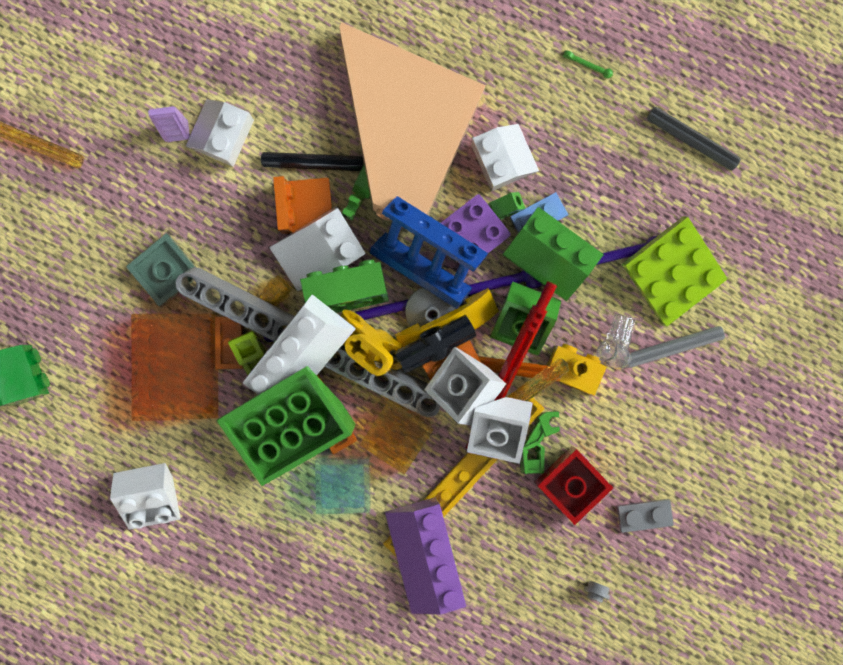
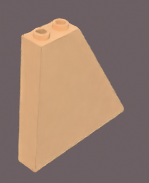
(405, 117)

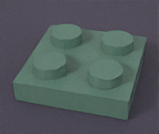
(159, 268)

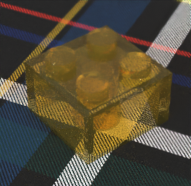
(397, 436)

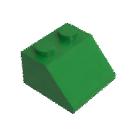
(21, 375)

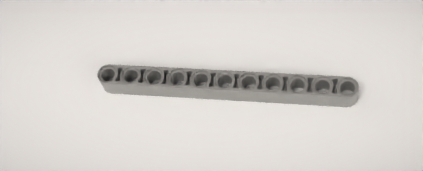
(277, 318)

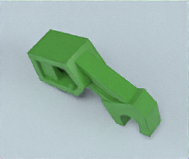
(355, 200)
(507, 205)
(540, 430)

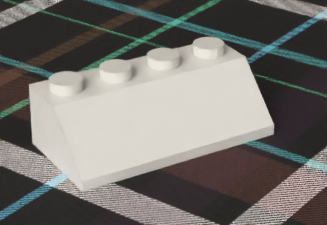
(306, 341)

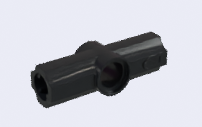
(435, 343)

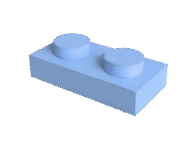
(550, 204)

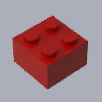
(573, 485)

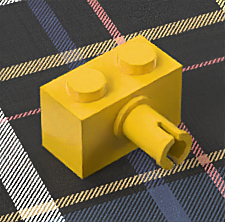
(583, 373)

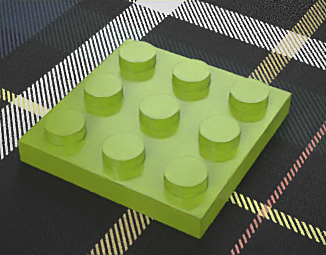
(675, 271)

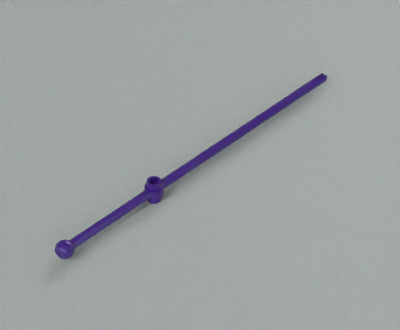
(500, 282)

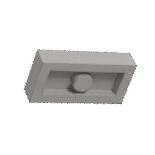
(645, 515)

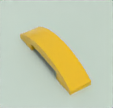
(478, 310)

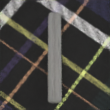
(676, 346)

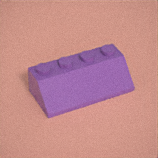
(425, 558)

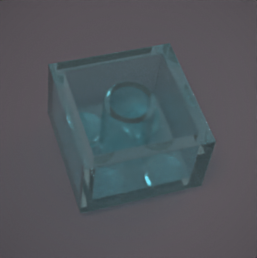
(343, 484)

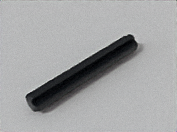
(312, 161)

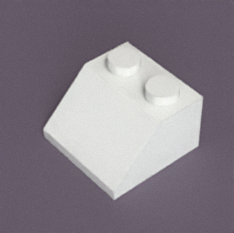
(220, 131)
(503, 156)
(463, 385)
(500, 429)

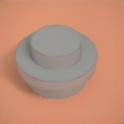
(597, 591)

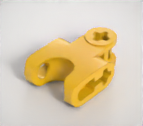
(370, 345)

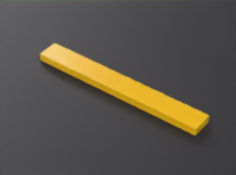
(463, 477)

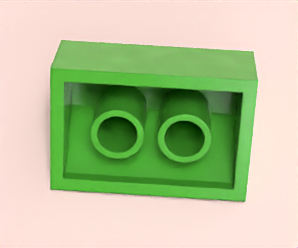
(552, 253)
(347, 287)

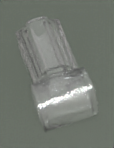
(615, 348)

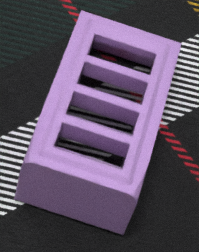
(170, 123)

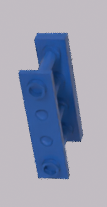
(417, 267)

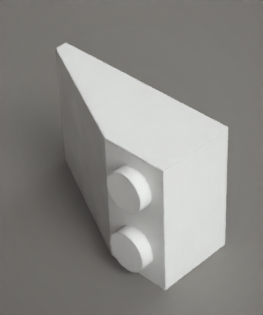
(317, 247)

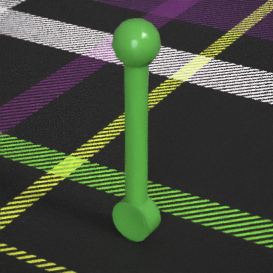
(607, 73)

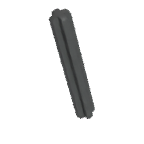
(693, 138)

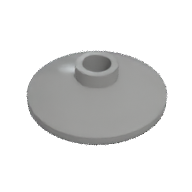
(421, 303)

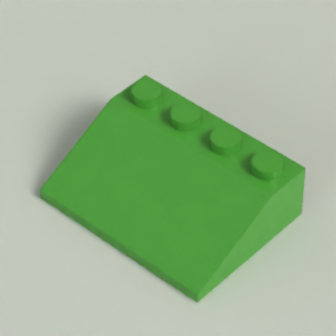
(287, 425)

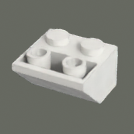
(145, 496)

